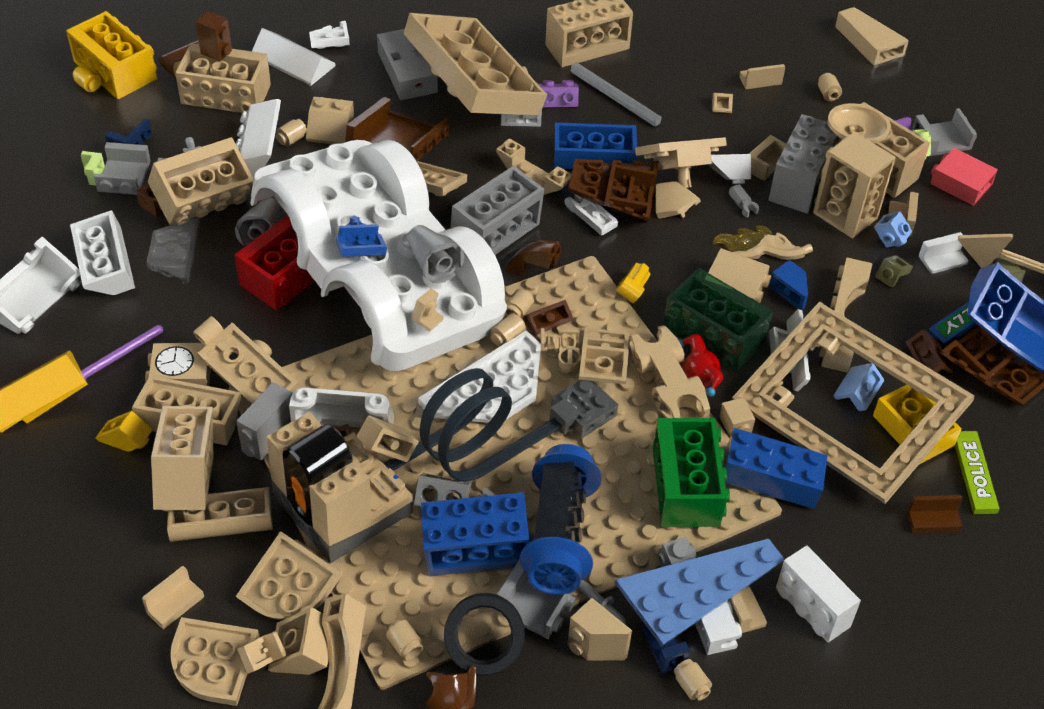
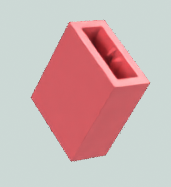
(963, 176)

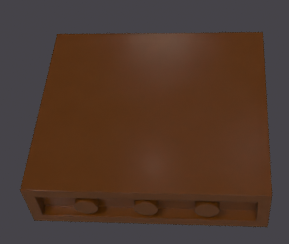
(382, 124)

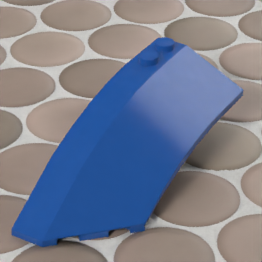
(1009, 313)

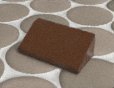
(548, 317)

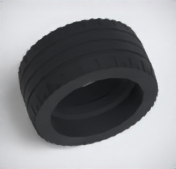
(513, 649)

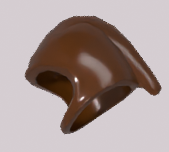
(452, 690)

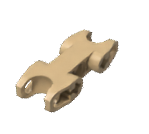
(663, 362)

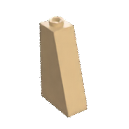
(870, 36)

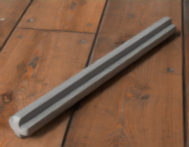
(615, 94)

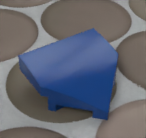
(360, 239)

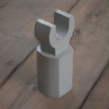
(743, 200)

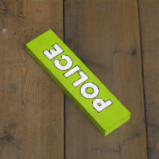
(976, 473)

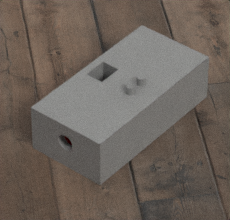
(405, 66)

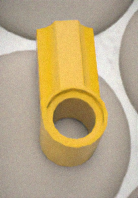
(632, 284)

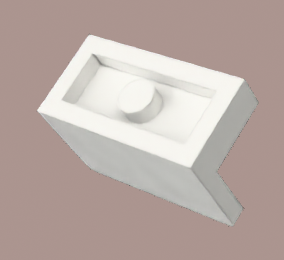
(942, 253)

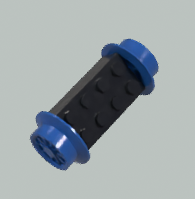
(555, 557)

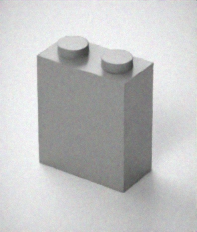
(262, 418)

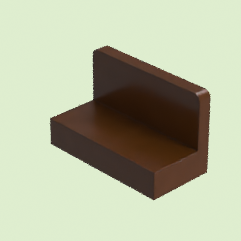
(927, 351)
(934, 514)

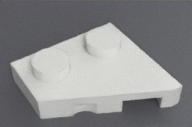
(330, 37)

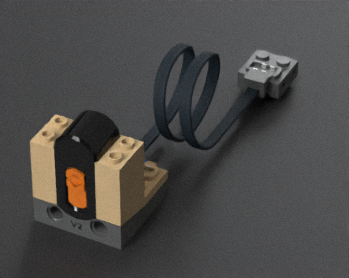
(349, 495)

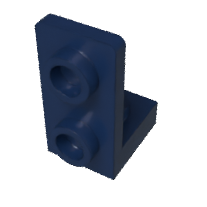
(137, 136)
(669, 655)

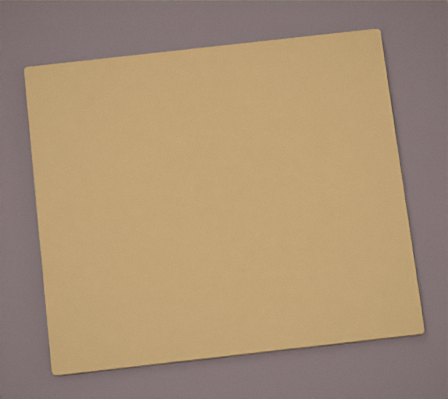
(619, 518)

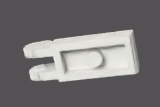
(592, 214)

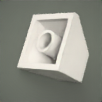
(732, 167)

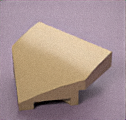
(673, 199)

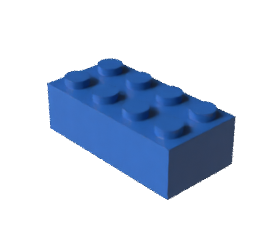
(593, 143)
(775, 468)

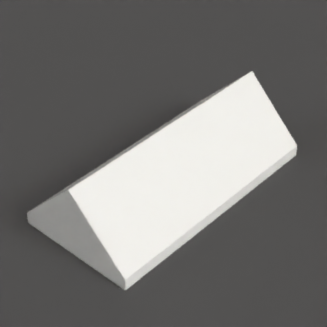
(292, 57)

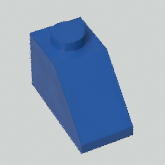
(791, 284)

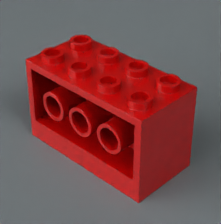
(270, 266)

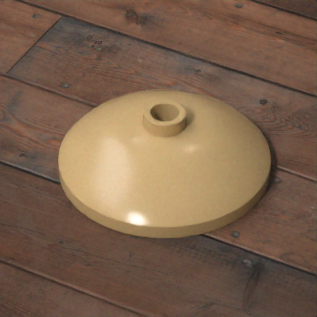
(859, 118)

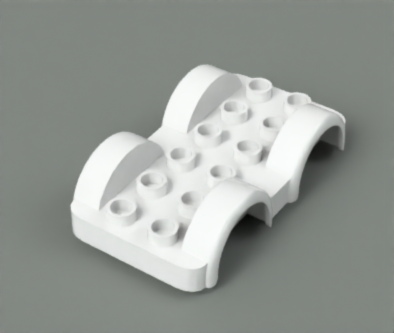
(389, 190)

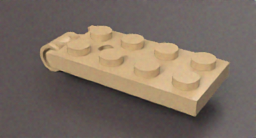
(440, 179)
(250, 371)

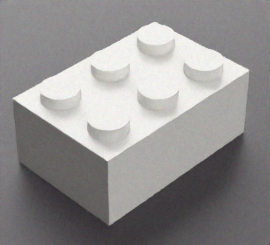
(817, 594)

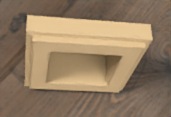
(722, 103)

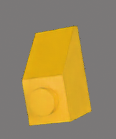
(125, 432)

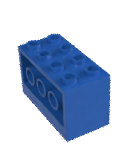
(474, 533)

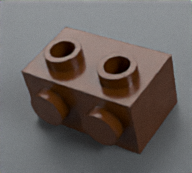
(214, 36)

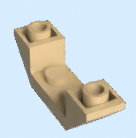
(514, 155)

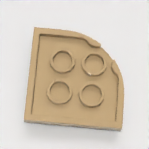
(288, 580)
(208, 659)

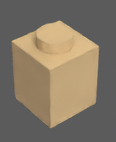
(736, 415)

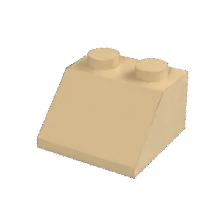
(329, 120)
(598, 634)
(303, 643)

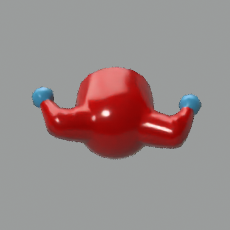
(701, 363)

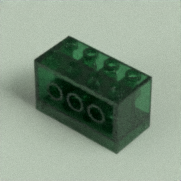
(724, 317)

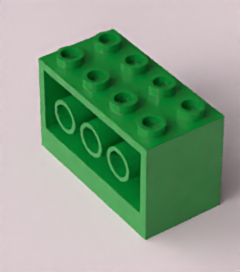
(690, 472)

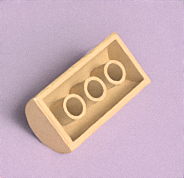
(224, 515)

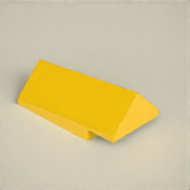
(40, 390)

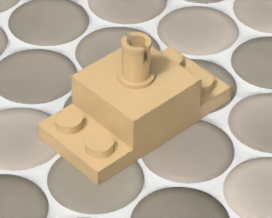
(682, 155)

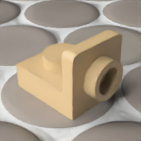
(425, 311)

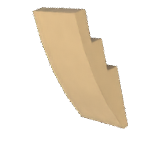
(604, 356)

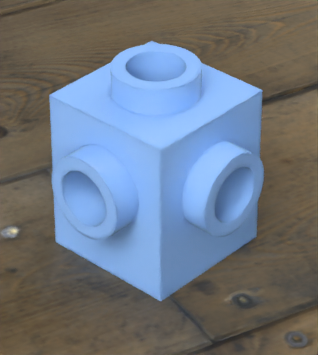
(893, 229)

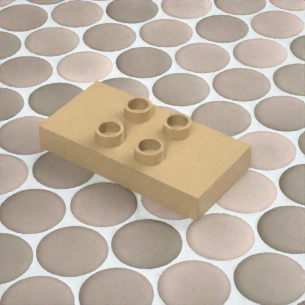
(474, 65)

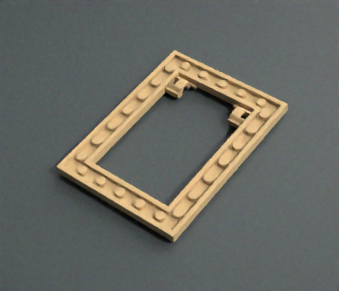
(814, 332)

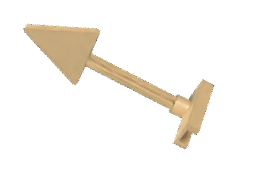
(990, 246)

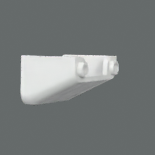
(35, 286)
(340, 407)

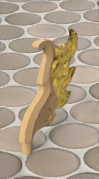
(755, 244)

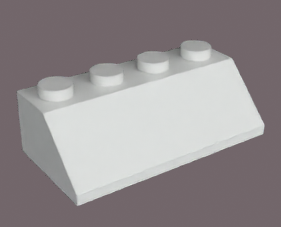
(258, 133)
(102, 254)

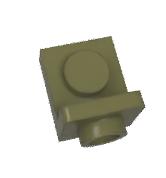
(892, 269)

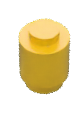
(86, 78)

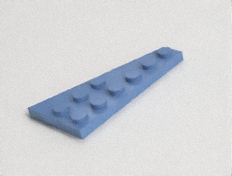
(687, 591)

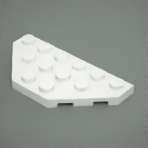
(510, 366)

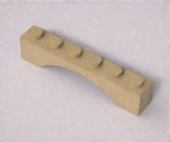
(853, 283)
(343, 630)

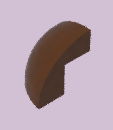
(540, 253)

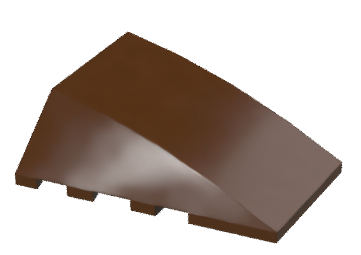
(616, 185)
(995, 366)

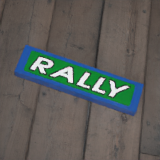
(952, 326)

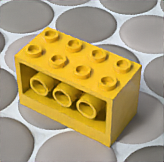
(113, 54)

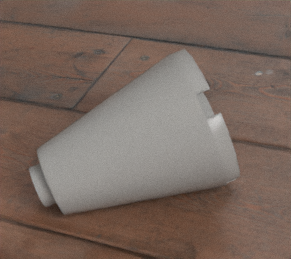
(257, 220)
(435, 254)

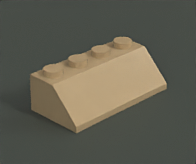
(169, 392)

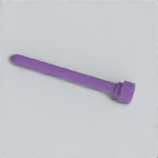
(123, 350)

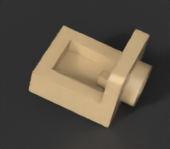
(261, 651)

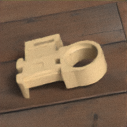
(566, 347)

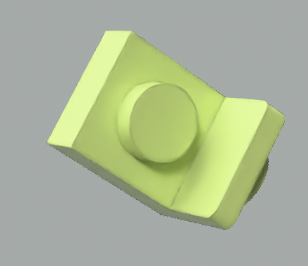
(93, 164)

